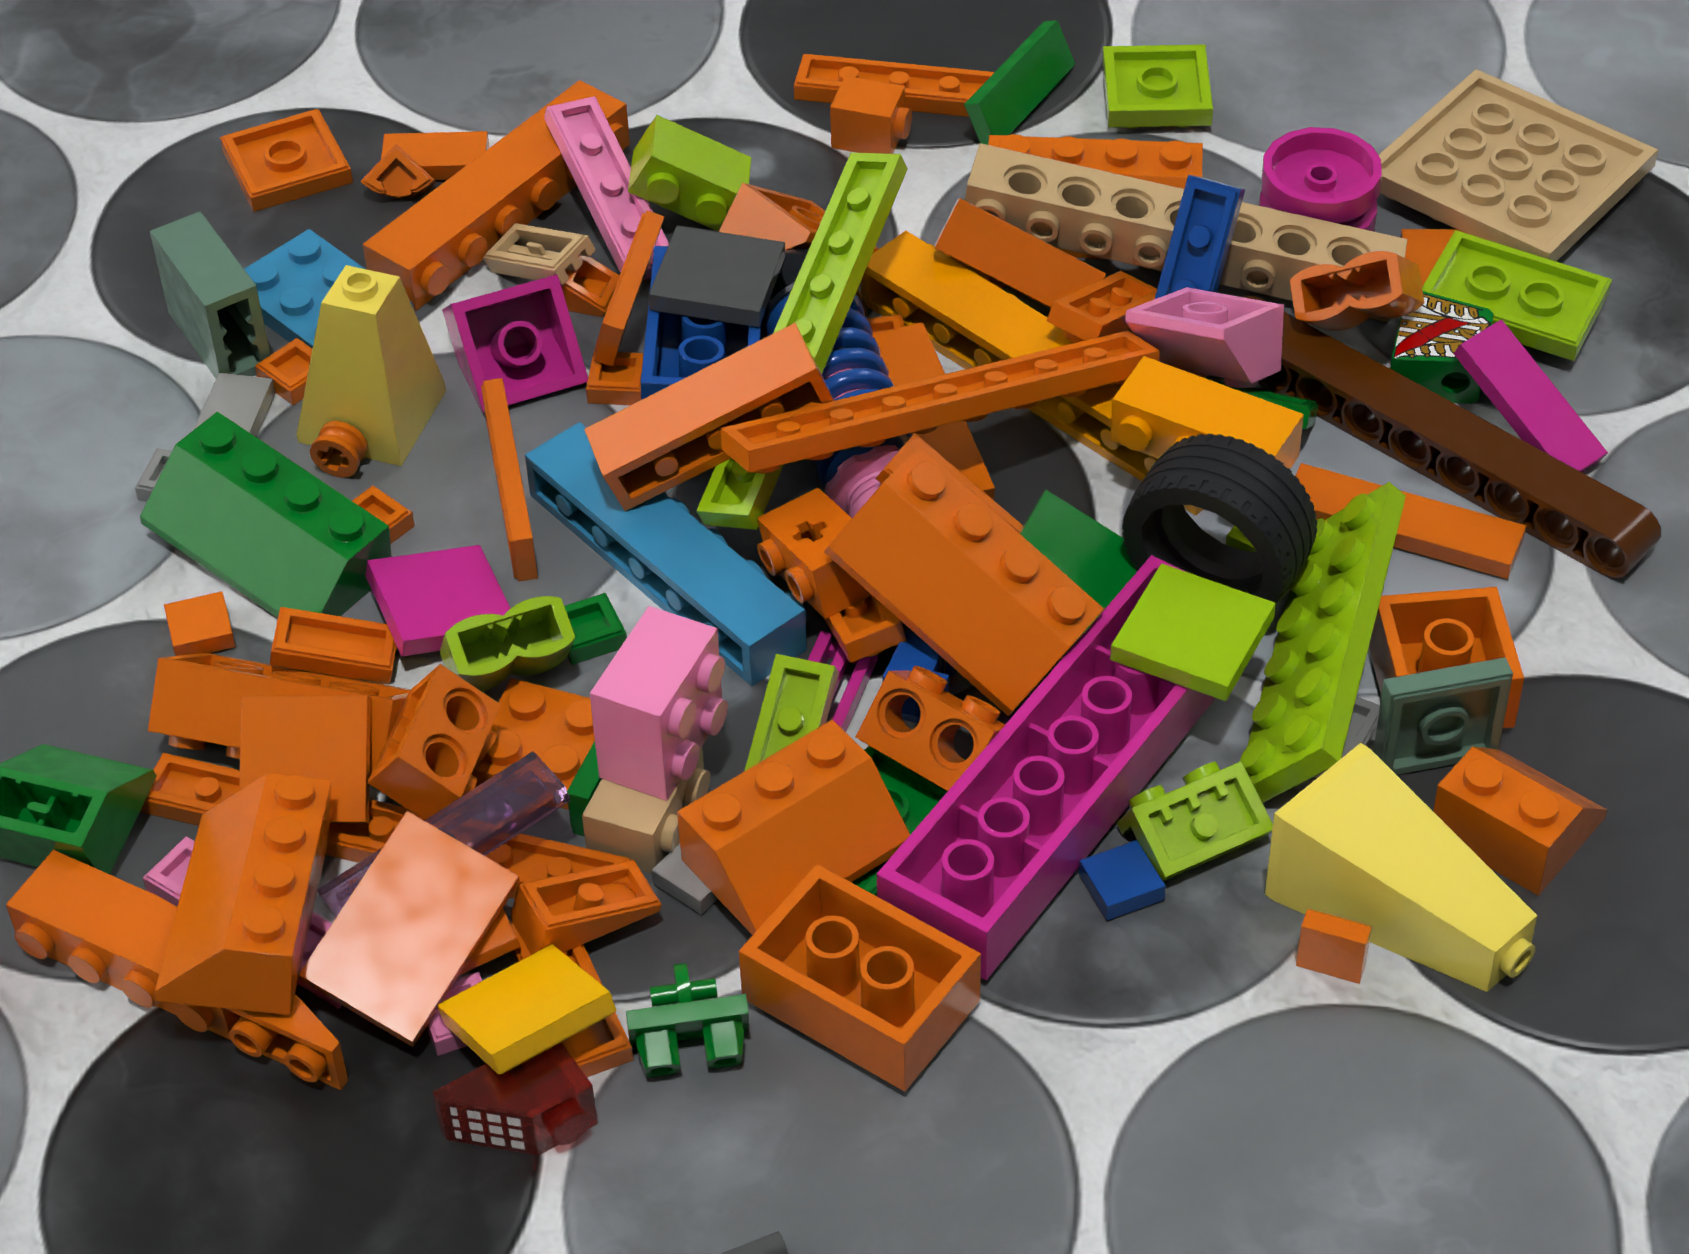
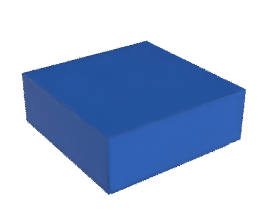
(1122, 880)

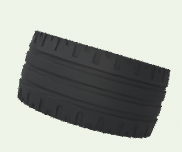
(1241, 487)

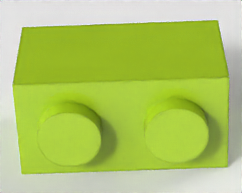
(687, 172)

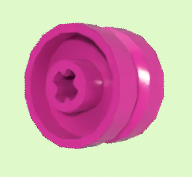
(1323, 177)

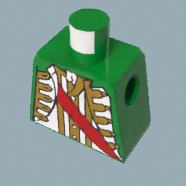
(1430, 338)

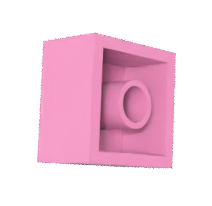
(658, 703)

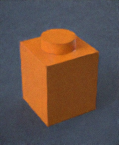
(869, 116)

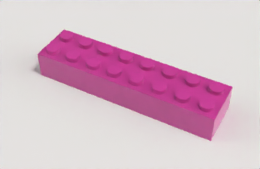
(1042, 792)

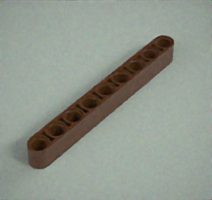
(1464, 452)

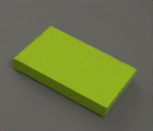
(1536, 297)

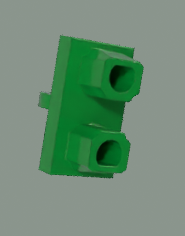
(716, 1020)

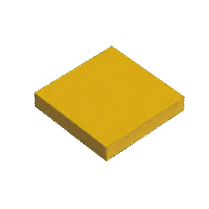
(526, 1009)

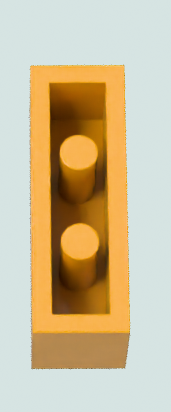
(1169, 404)

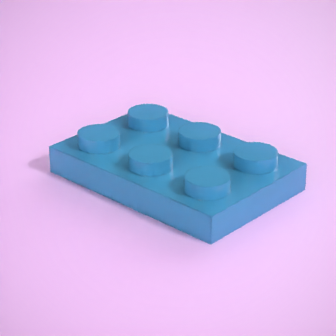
(295, 282)

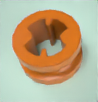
(339, 449)

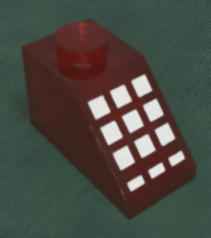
(522, 1110)

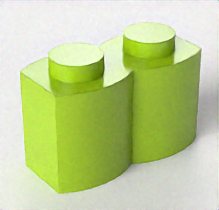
(522, 642)

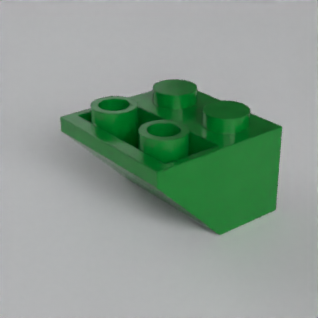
(69, 806)

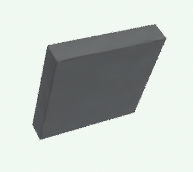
(717, 276)

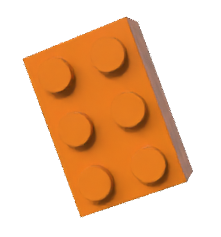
(860, 976)

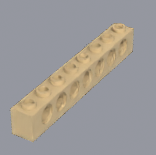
(1136, 218)

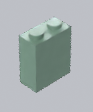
(210, 296)

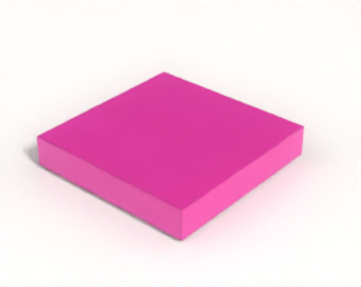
(431, 593)

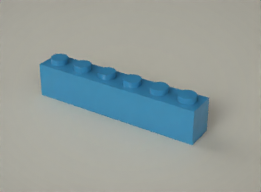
(670, 557)

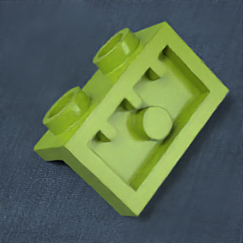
(1197, 821)

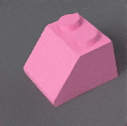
(1213, 334)

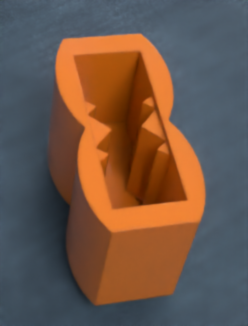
(1366, 286)

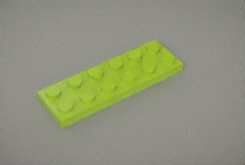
(1322, 645)

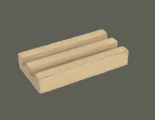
(534, 261)

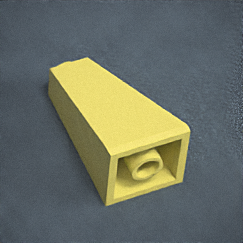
(371, 366)
(1382, 858)

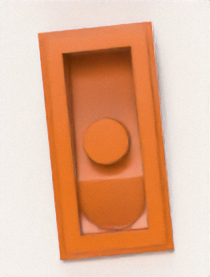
(581, 905)

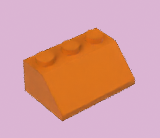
(783, 817)

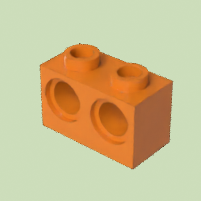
(436, 743)
(930, 744)

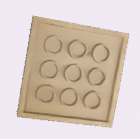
(1512, 167)

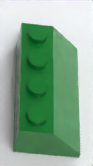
(264, 522)

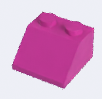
(517, 337)

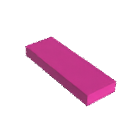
(1528, 397)

